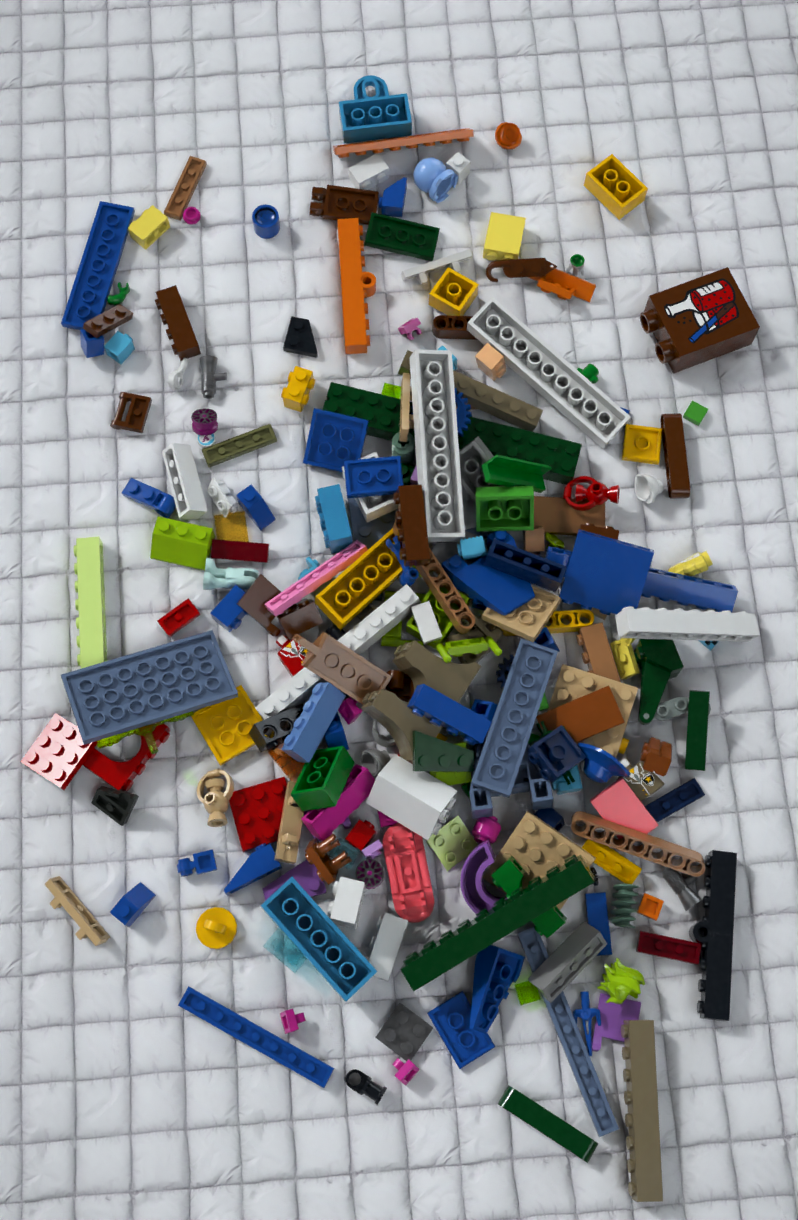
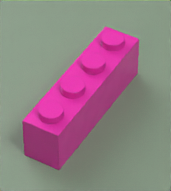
(325, 820)

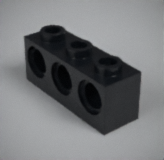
(272, 728)

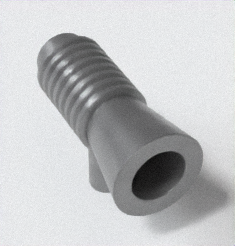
(209, 378)
(680, 887)

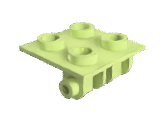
(452, 843)

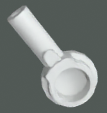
(175, 379)

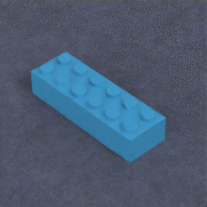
(318, 939)

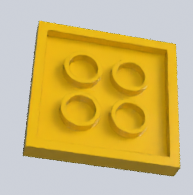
(228, 726)

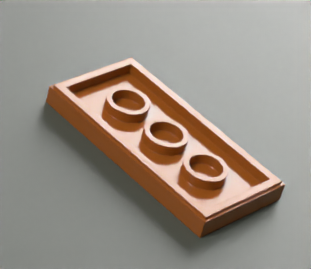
(585, 715)

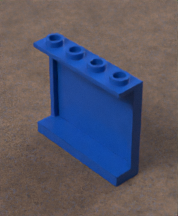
(605, 573)

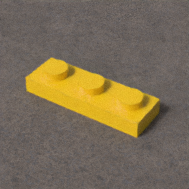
(612, 862)

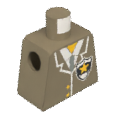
(641, 781)

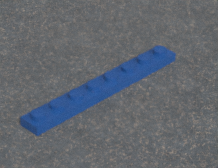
(256, 1037)

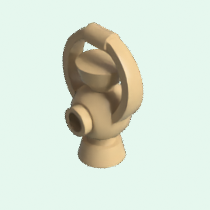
(215, 801)

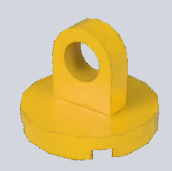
(216, 928)

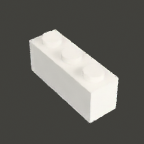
(386, 944)

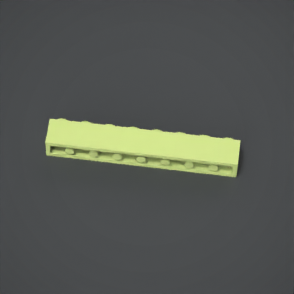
(90, 601)

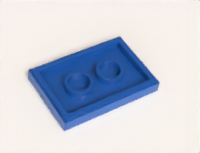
(373, 476)
(453, 1026)

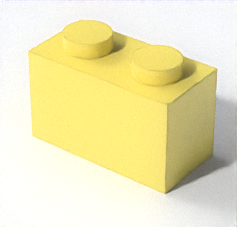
(148, 227)

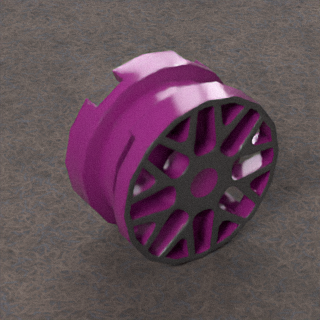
(204, 421)
(370, 872)

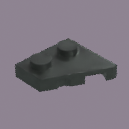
(115, 803)

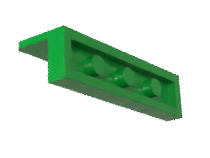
(515, 472)

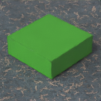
(695, 413)

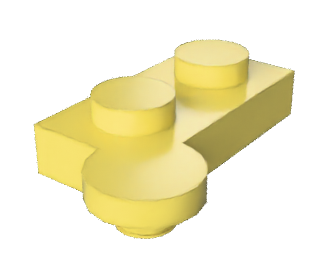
(625, 658)

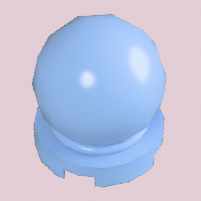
(434, 178)

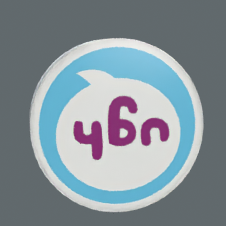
(206, 441)

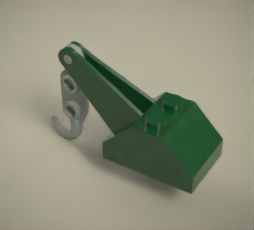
(658, 663)

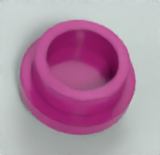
(191, 215)

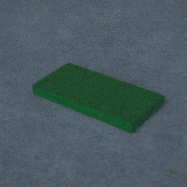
(401, 236)

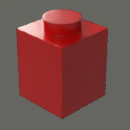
(361, 835)

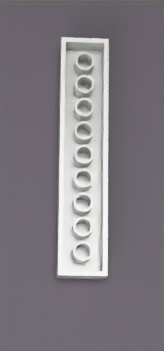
(548, 372)
(437, 443)

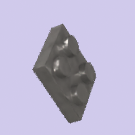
(404, 1032)

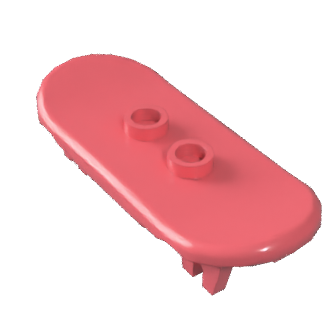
(408, 873)

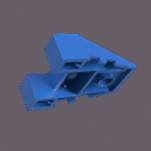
(492, 587)

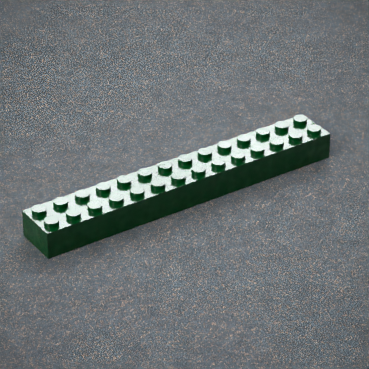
(500, 439)

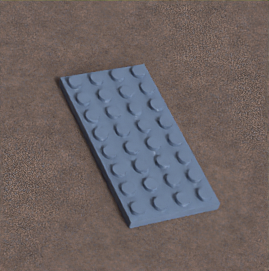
(148, 686)

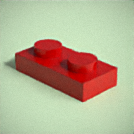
(178, 617)

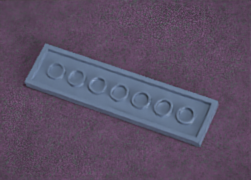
(514, 718)

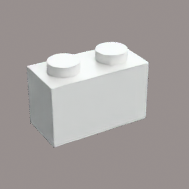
(369, 172)

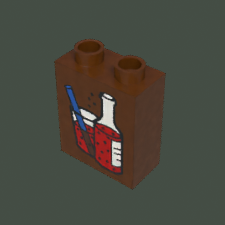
(699, 320)

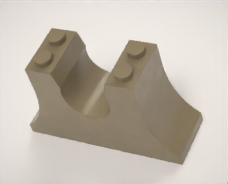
(422, 668)

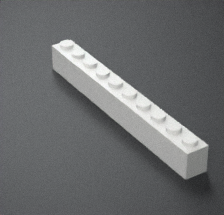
(357, 639)

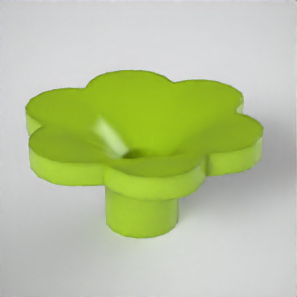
(554, 541)

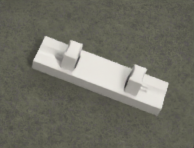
(421, 270)

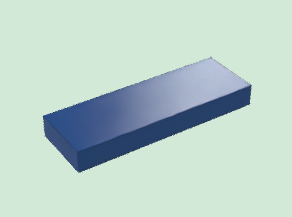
(598, 918)

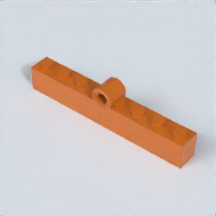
(355, 285)

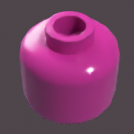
(485, 829)

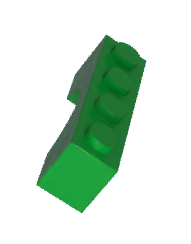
(510, 877)

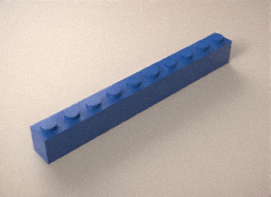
(673, 586)

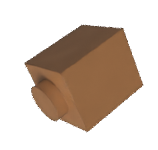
(534, 540)

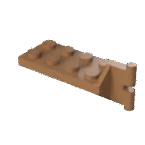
(342, 666)

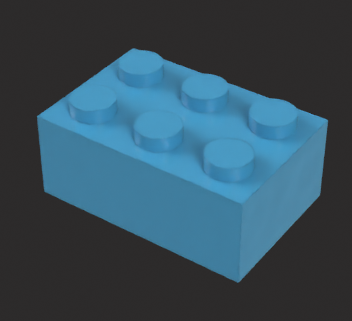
(333, 518)

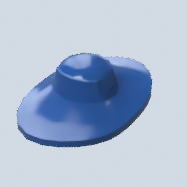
(601, 765)

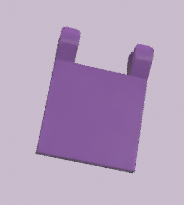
(612, 1019)

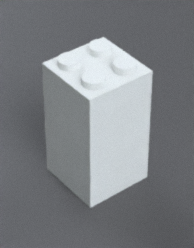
(412, 797)

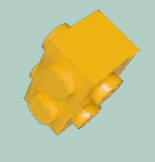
(298, 388)

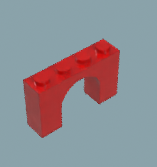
(121, 774)

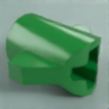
(590, 373)

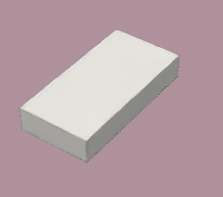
(426, 622)

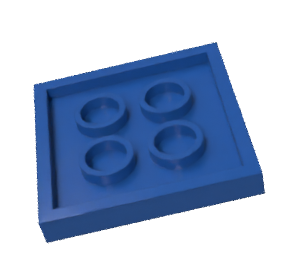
(334, 439)

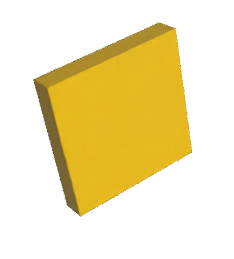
(642, 444)

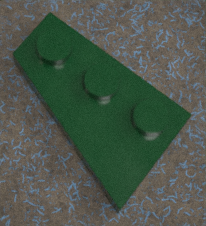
(439, 755)

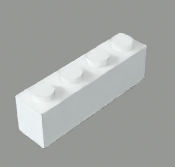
(184, 481)

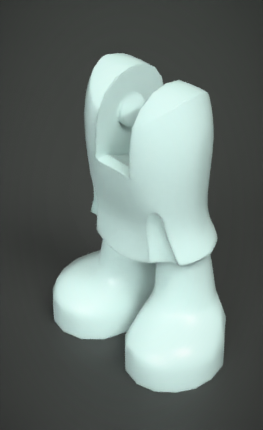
(233, 576)

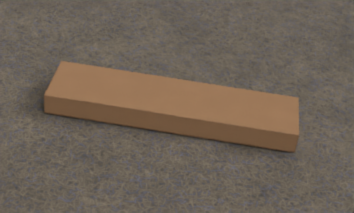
(185, 188)

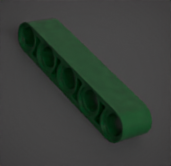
(548, 1123)

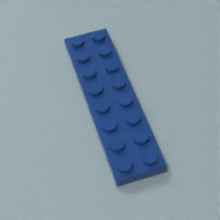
(98, 264)

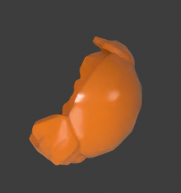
(508, 136)

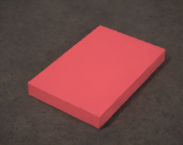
(623, 807)

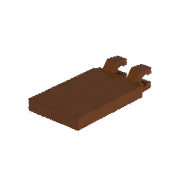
(344, 203)

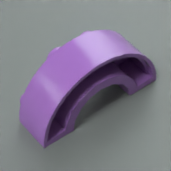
(472, 878)

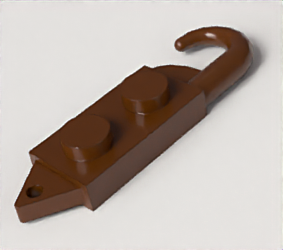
(521, 268)

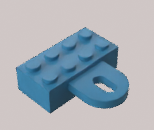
(374, 116)

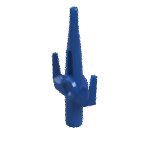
(586, 1014)

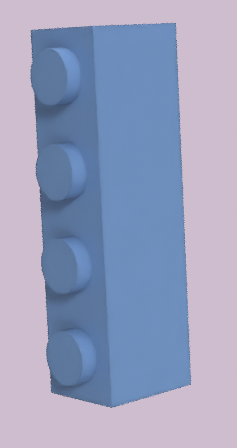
(313, 722)

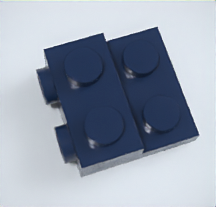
(555, 754)

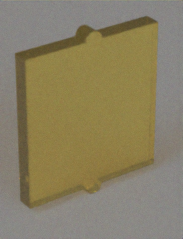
(232, 527)

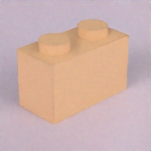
(491, 362)

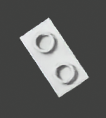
(218, 492)

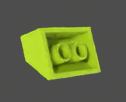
(181, 543)

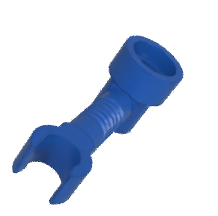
(409, 574)

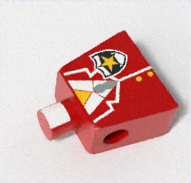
(291, 654)

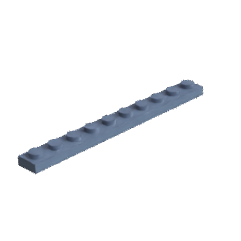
(571, 1042)

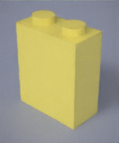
(503, 237)

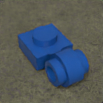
(203, 862)

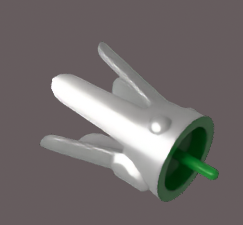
(576, 263)

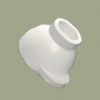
(647, 487)

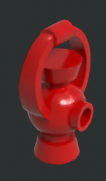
(596, 493)

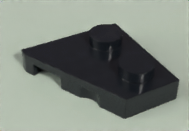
(300, 338)

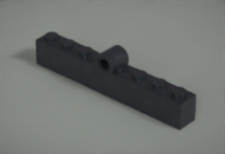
(718, 936)

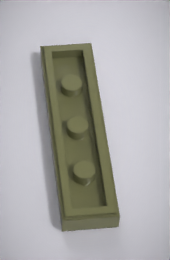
(239, 445)

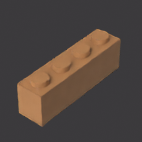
(597, 651)

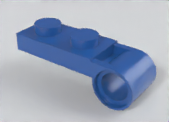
(150, 497)

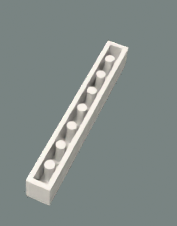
(686, 625)

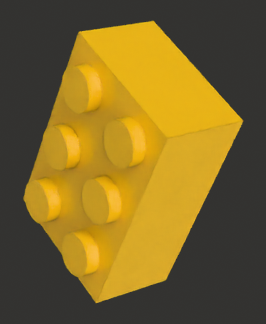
(615, 186)

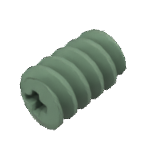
(404, 449)
(623, 905)

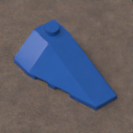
(493, 975)

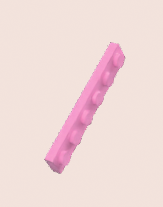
(315, 578)

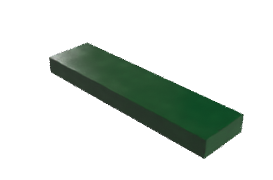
(697, 730)

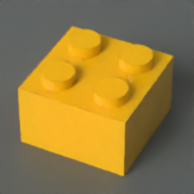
(453, 293)

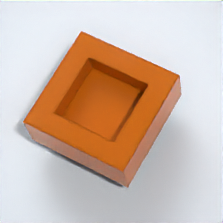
(650, 906)

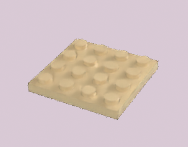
(575, 683)
(537, 850)

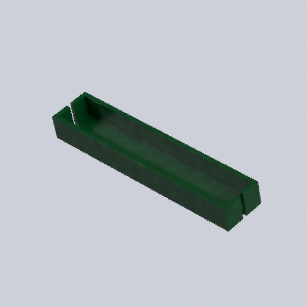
(497, 922)

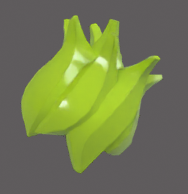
(621, 982)

